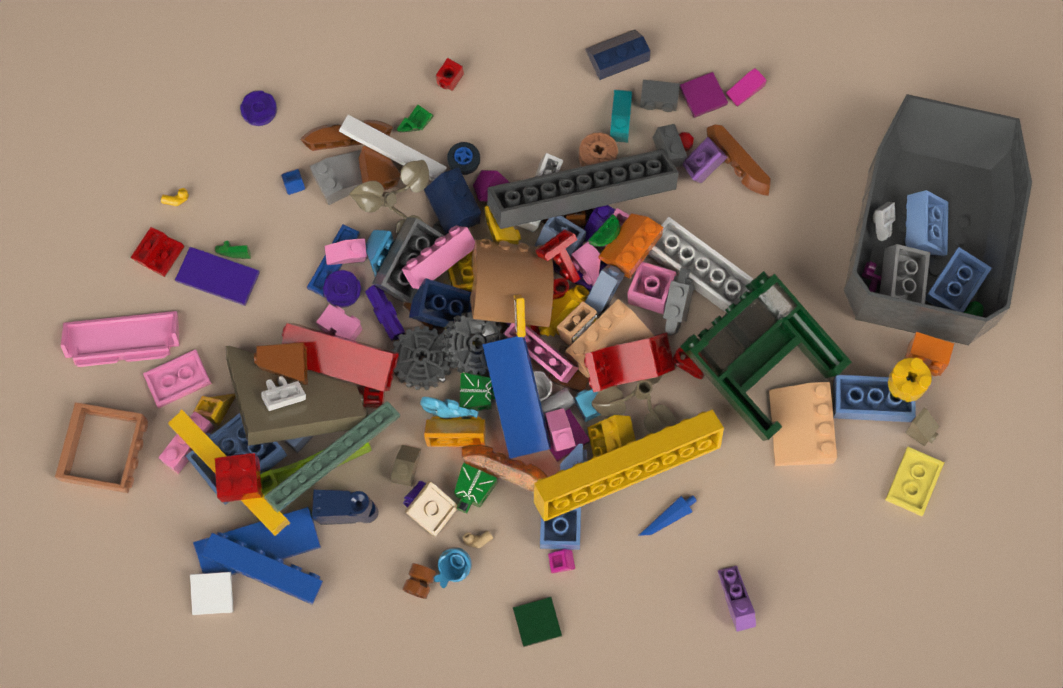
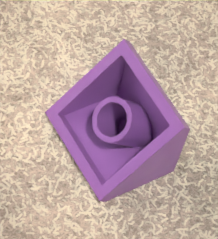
(704, 160)

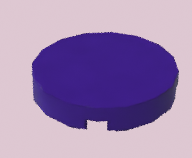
(258, 108)
(341, 288)

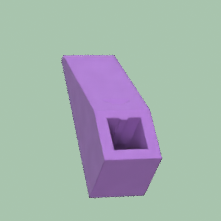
(737, 599)

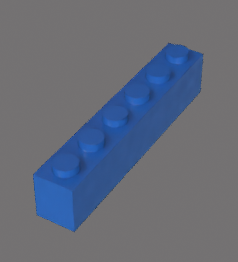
(262, 568)

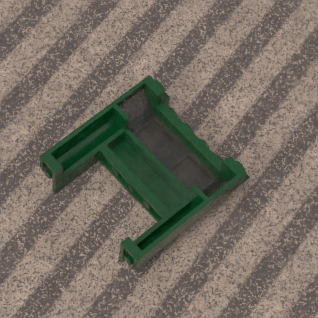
(754, 340)

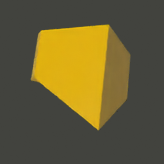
(214, 407)

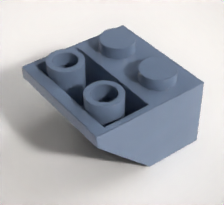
(555, 226)

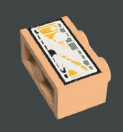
(577, 323)

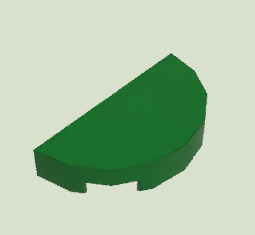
(606, 233)

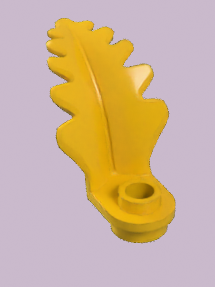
(563, 307)

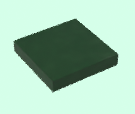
(537, 622)

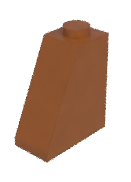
(378, 168)
(284, 361)

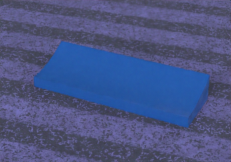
(517, 396)
(291, 541)

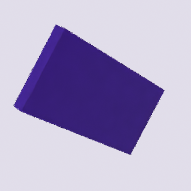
(217, 276)

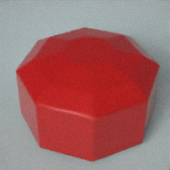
(687, 140)

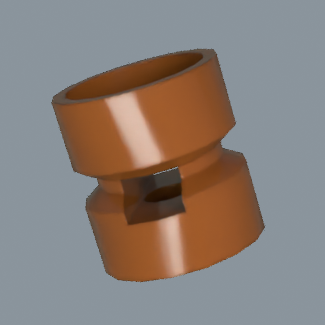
(419, 580)

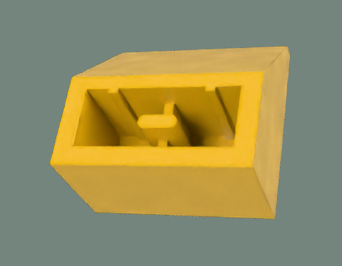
(610, 434)

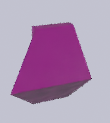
(487, 179)

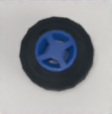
(459, 153)

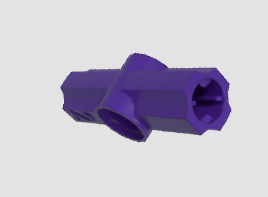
(385, 312)

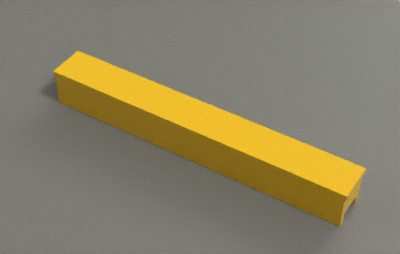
(208, 451)

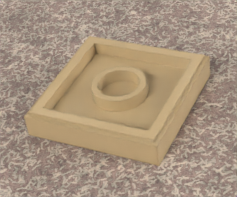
(431, 508)

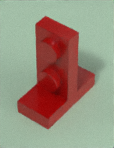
(557, 250)

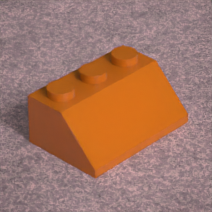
(632, 244)

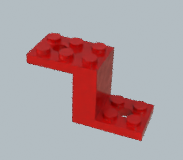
(629, 362)

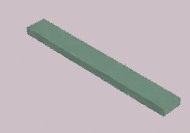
(332, 456)

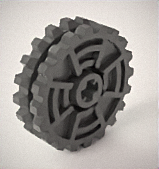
(459, 340)
(411, 349)

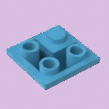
(378, 248)

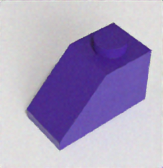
(597, 219)

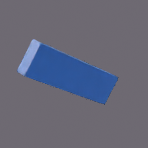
(324, 270)

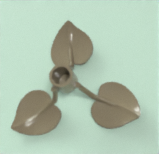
(371, 194)
(611, 402)

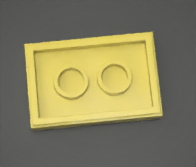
(914, 481)

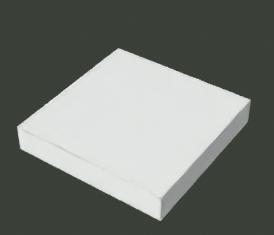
(211, 593)

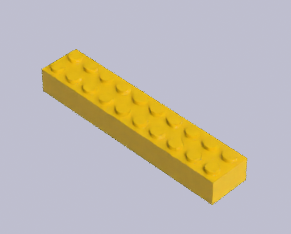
(627, 465)

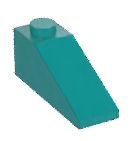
(621, 115)

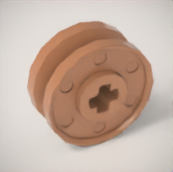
(598, 143)

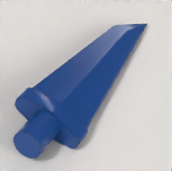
(673, 513)

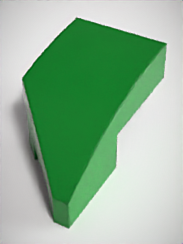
(416, 121)
(237, 252)

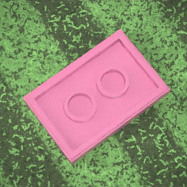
(177, 378)

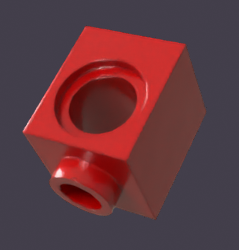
(452, 68)

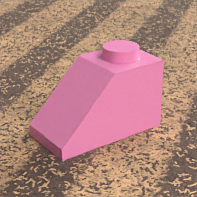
(346, 252)
(560, 429)

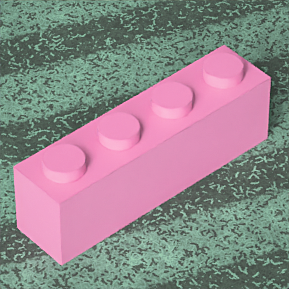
(439, 257)
(546, 354)

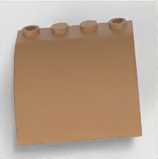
(506, 271)

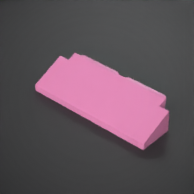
(120, 338)

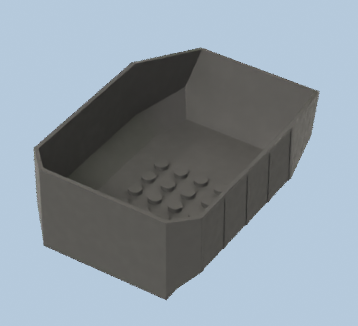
(985, 176)

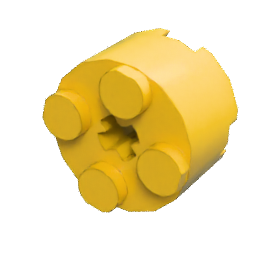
(916, 371)

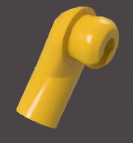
(176, 200)

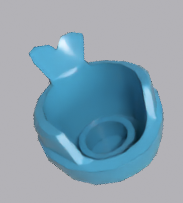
(453, 566)

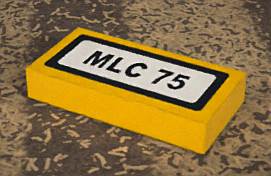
(519, 313)

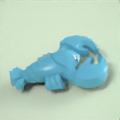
(446, 408)

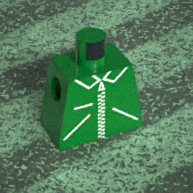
(476, 392)
(473, 487)

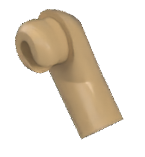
(477, 541)

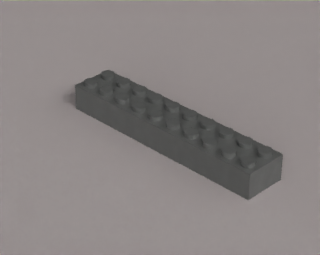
(582, 188)

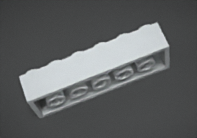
(709, 271)

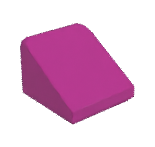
(561, 561)

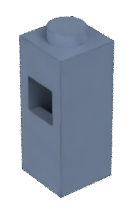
(604, 288)

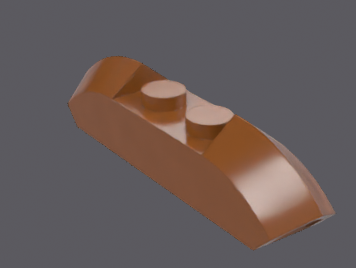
(330, 137)
(743, 164)

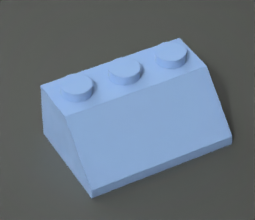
(927, 223)

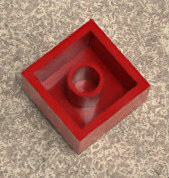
(238, 477)

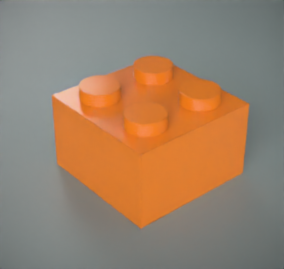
(932, 351)

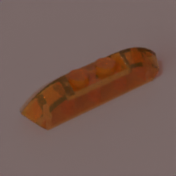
(501, 466)

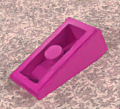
(746, 87)

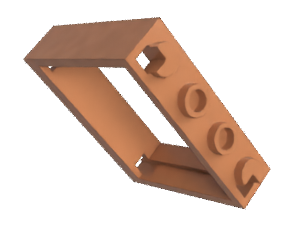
(72, 440)

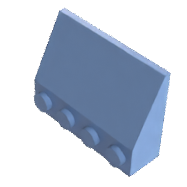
(233, 441)

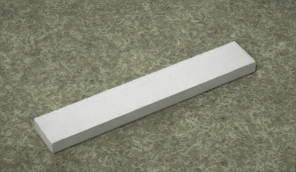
(387, 146)

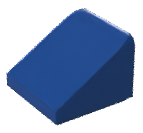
(293, 182)

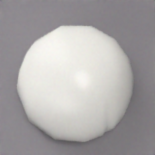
(543, 384)

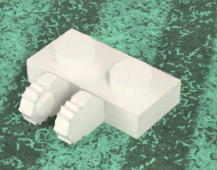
(884, 217)
(283, 395)

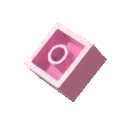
(650, 287)

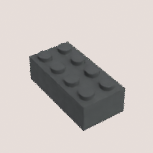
(408, 244)

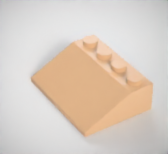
(613, 327)
(806, 424)

